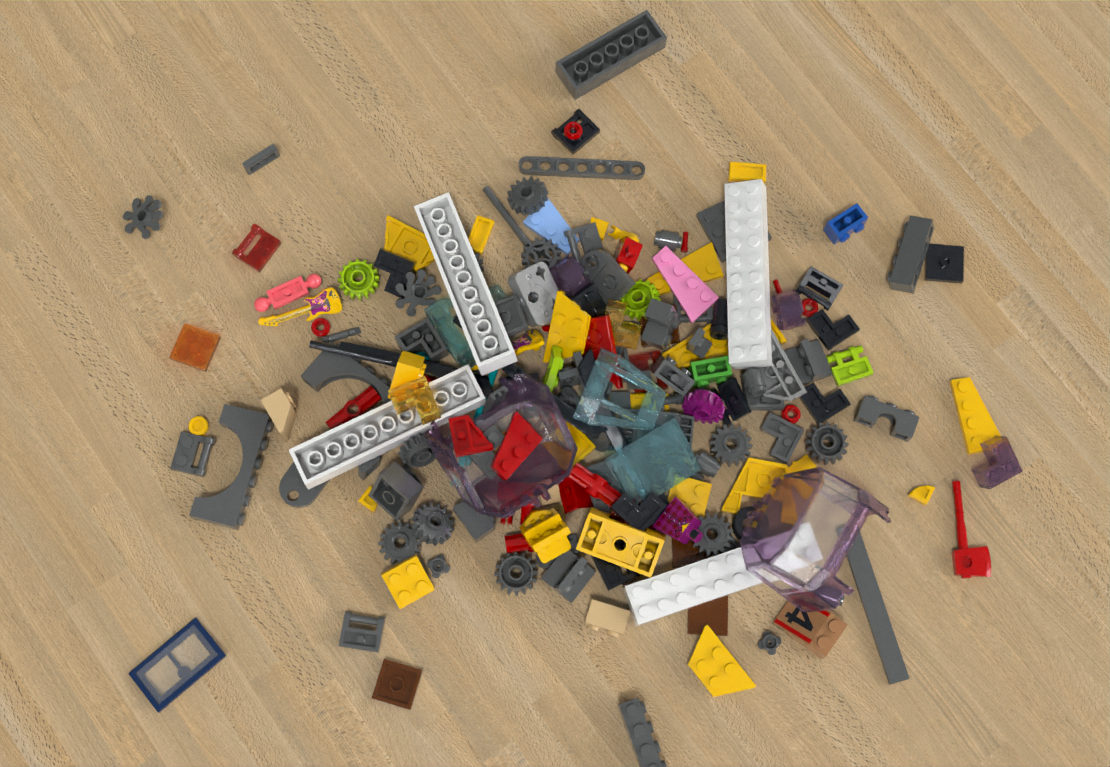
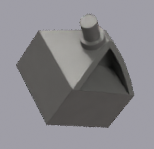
(396, 490)

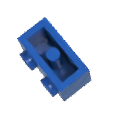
(845, 224)

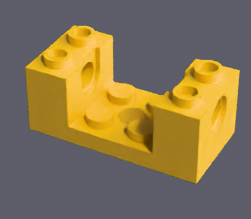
(641, 547)

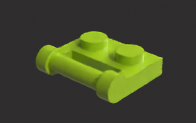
(555, 364)

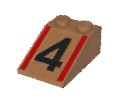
(813, 630)

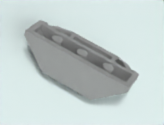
(781, 377)

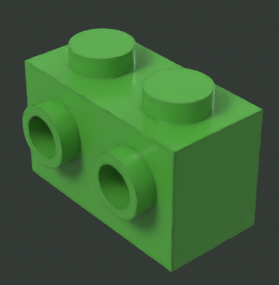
(710, 371)

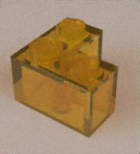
(624, 333)
(415, 395)

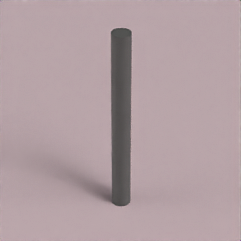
(505, 214)

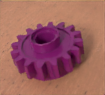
(704, 406)

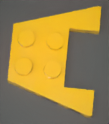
(752, 482)

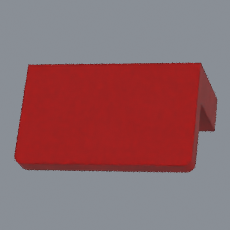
(573, 496)

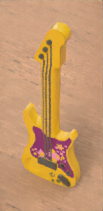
(324, 303)
(528, 341)

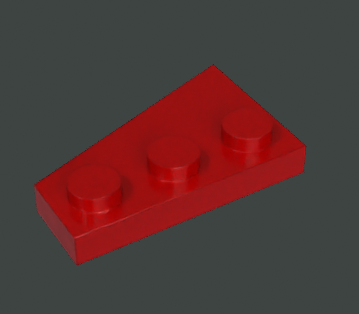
(517, 444)

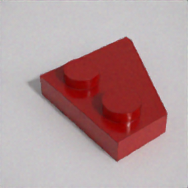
(467, 437)

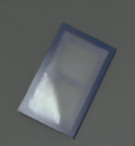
(177, 665)

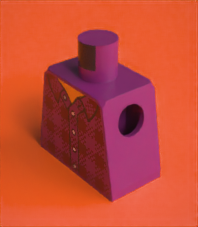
(679, 522)

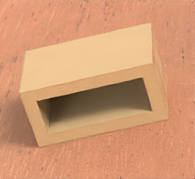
(607, 618)

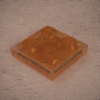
(195, 347)

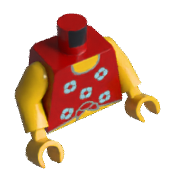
(627, 248)

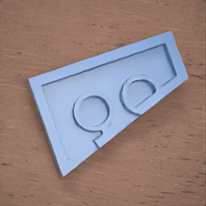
(551, 225)

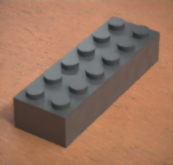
(610, 54)

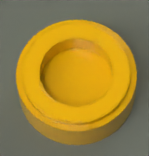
(198, 426)

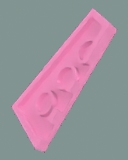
(687, 287)

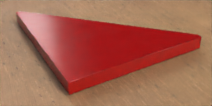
(600, 336)

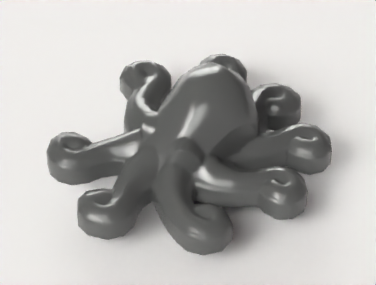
(144, 216)
(416, 292)

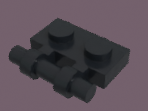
(734, 400)

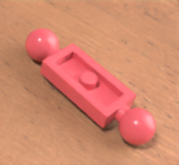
(287, 292)

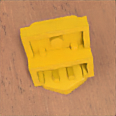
(546, 534)

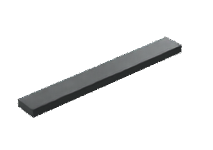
(876, 612)

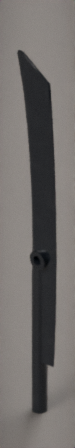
(391, 358)
(565, 409)
(614, 433)

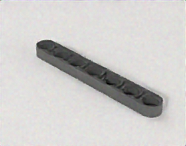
(572, 171)

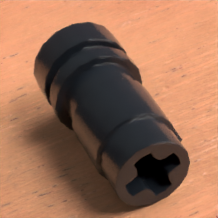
(719, 326)

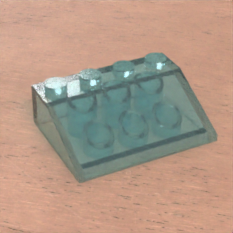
(653, 462)

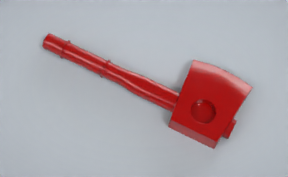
(967, 561)

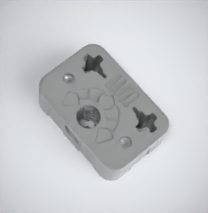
(540, 289)

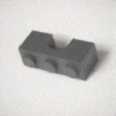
(902, 421)

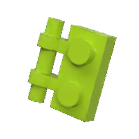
(850, 371)

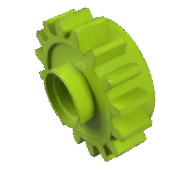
(361, 288)
(640, 289)

